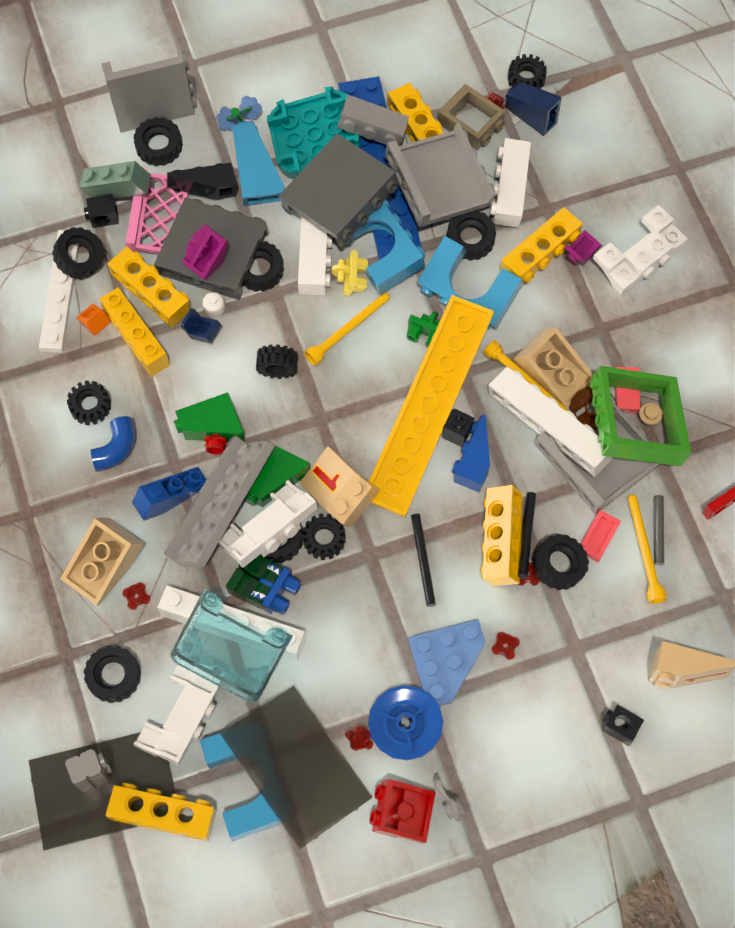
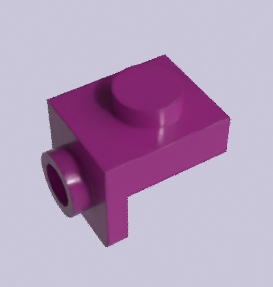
(583, 248)

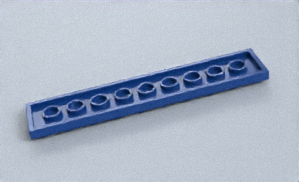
(371, 91)

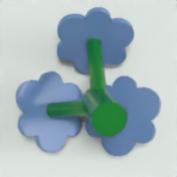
(230, 117)

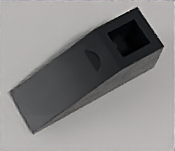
(209, 181)

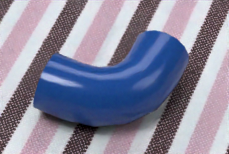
(118, 448)

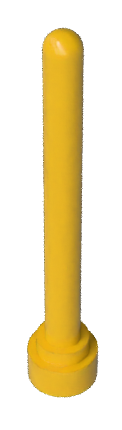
(495, 352)
(315, 354)
(656, 592)

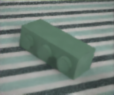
(115, 179)

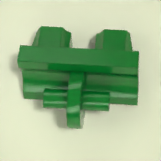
(425, 325)

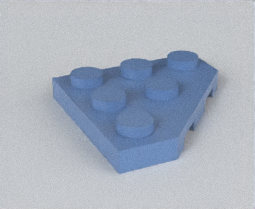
(446, 658)

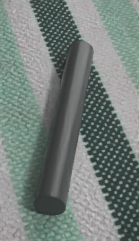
(659, 529)

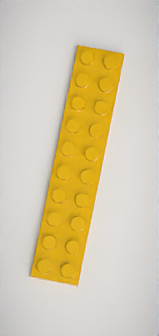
(429, 404)

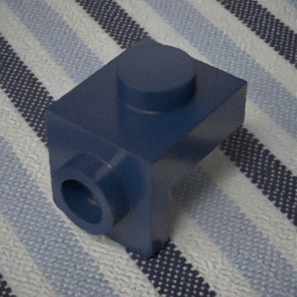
(200, 327)

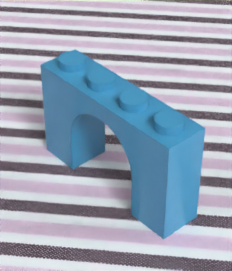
(404, 257)
(438, 281)
(245, 819)

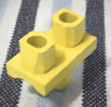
(347, 271)

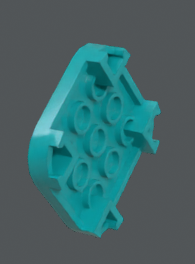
(305, 127)

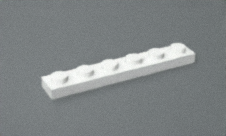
(58, 306)

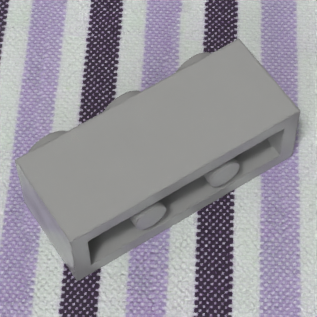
(372, 121)

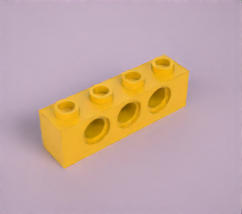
(407, 97)
(561, 223)
(169, 311)
(134, 332)
(508, 546)
(198, 828)

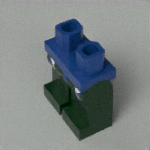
(263, 585)

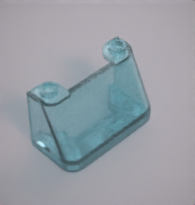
(228, 650)

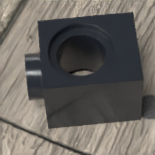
(101, 211)
(458, 427)
(633, 725)

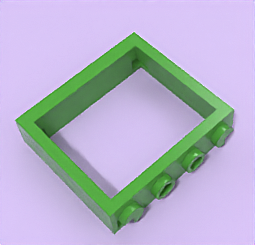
(678, 444)

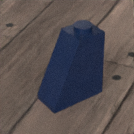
(534, 106)

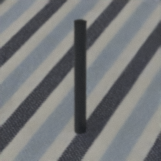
(527, 535)
(423, 560)

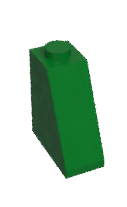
(209, 418)
(273, 475)

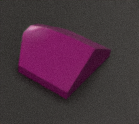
(205, 252)

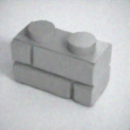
(88, 770)

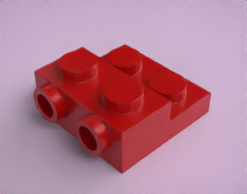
(402, 811)

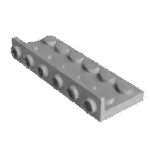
(217, 502)

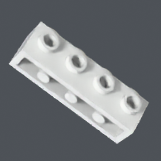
(511, 182)

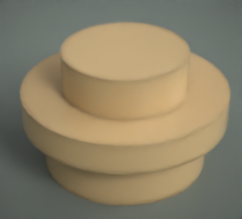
(650, 414)

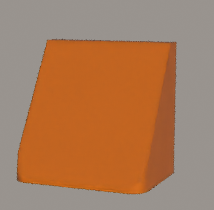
(93, 319)

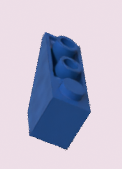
(475, 463)
(167, 493)

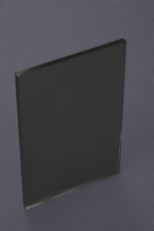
(296, 767)
(75, 816)

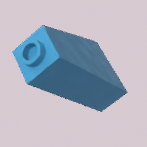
(257, 172)

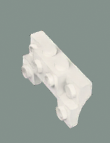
(645, 256)
(270, 527)
(184, 720)

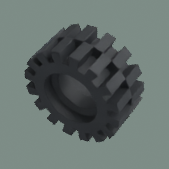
(527, 64)
(276, 361)
(81, 393)
(327, 550)

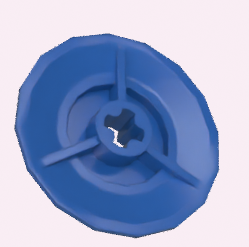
(412, 705)

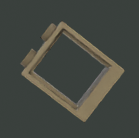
(460, 99)

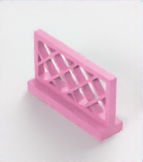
(138, 216)

